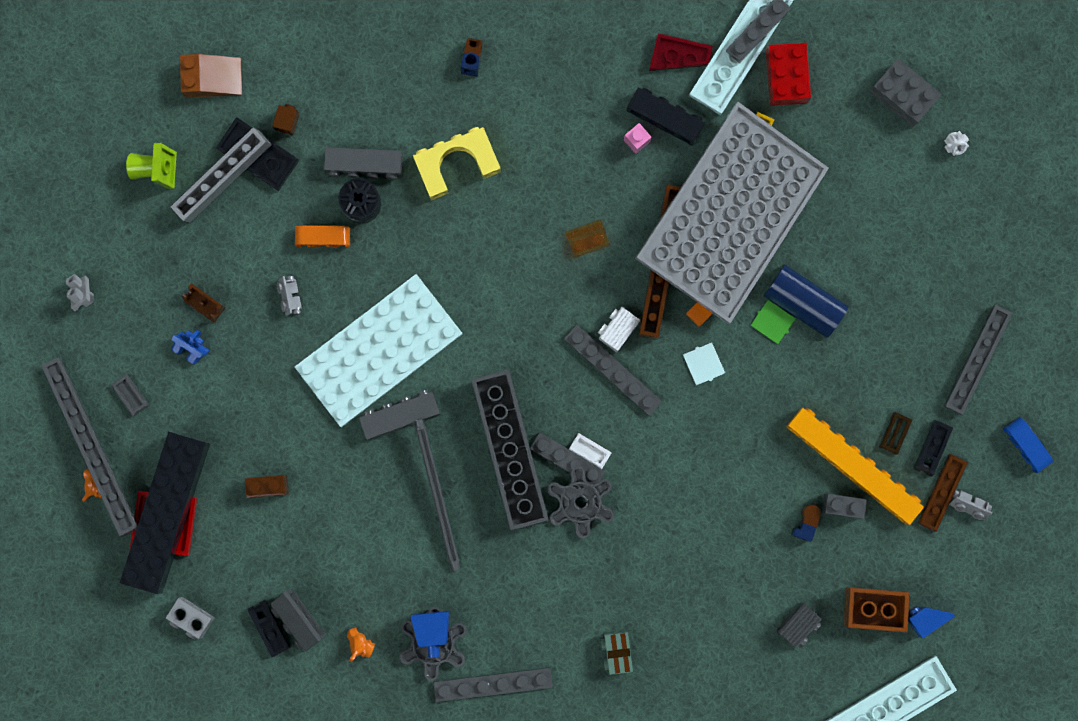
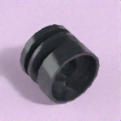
(359, 211)

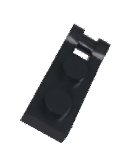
(933, 447)
(268, 629)

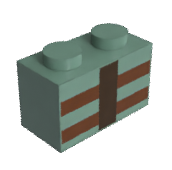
(617, 652)

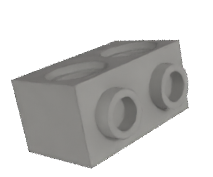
(192, 613)

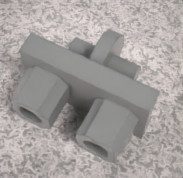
(79, 292)

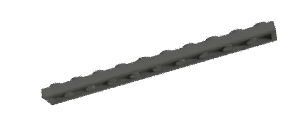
(90, 447)

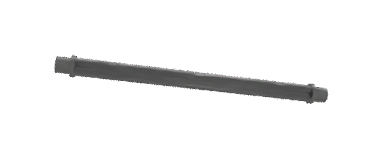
(437, 495)

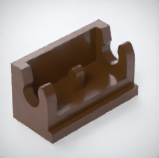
(203, 303)

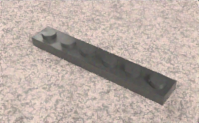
(978, 360)
(612, 370)
(493, 684)

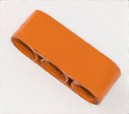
(322, 235)

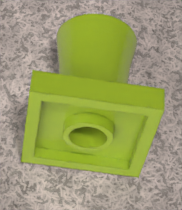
(159, 167)

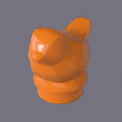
(90, 486)
(359, 644)

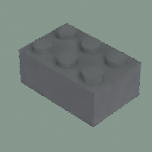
(905, 93)

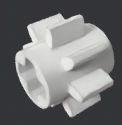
(956, 143)

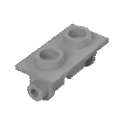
(287, 288)
(978, 509)

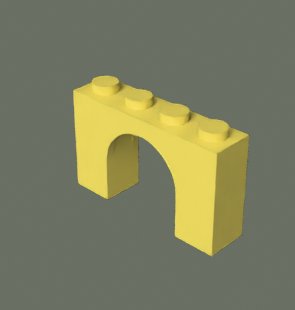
(474, 143)

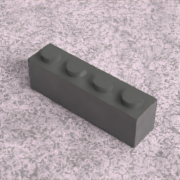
(363, 162)
(399, 415)

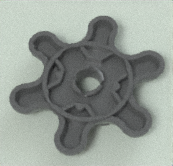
(571, 511)
(447, 652)

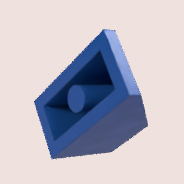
(927, 620)

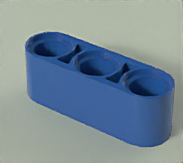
(1028, 443)

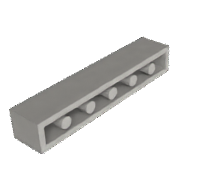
(221, 175)

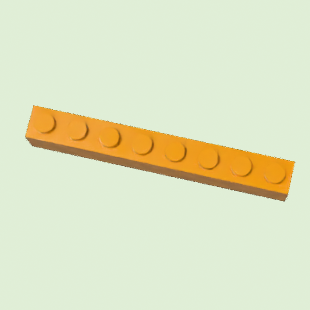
(854, 466)

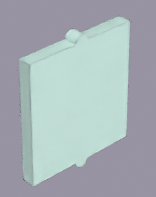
(704, 363)

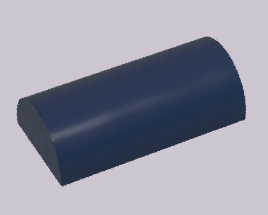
(806, 301)

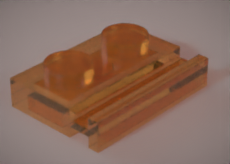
(587, 238)

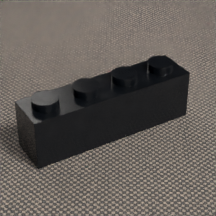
(665, 116)

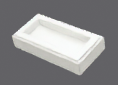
(590, 451)

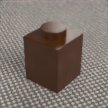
(286, 119)

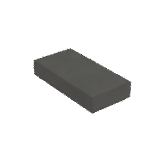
(130, 395)

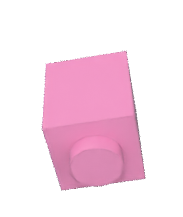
(637, 138)

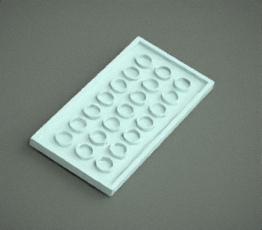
(378, 350)

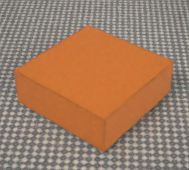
(698, 314)

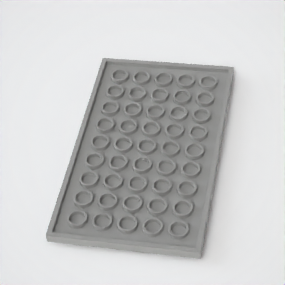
(732, 213)

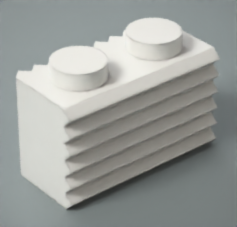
(618, 329)

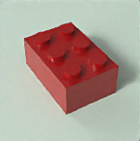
(788, 74)

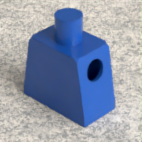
(431, 630)

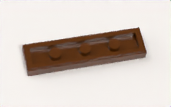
(942, 492)

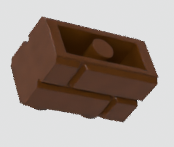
(266, 486)

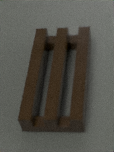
(889, 448)

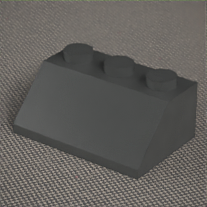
(297, 620)

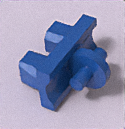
(192, 343)

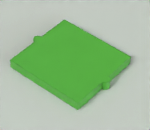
(773, 322)

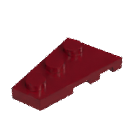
(679, 53)

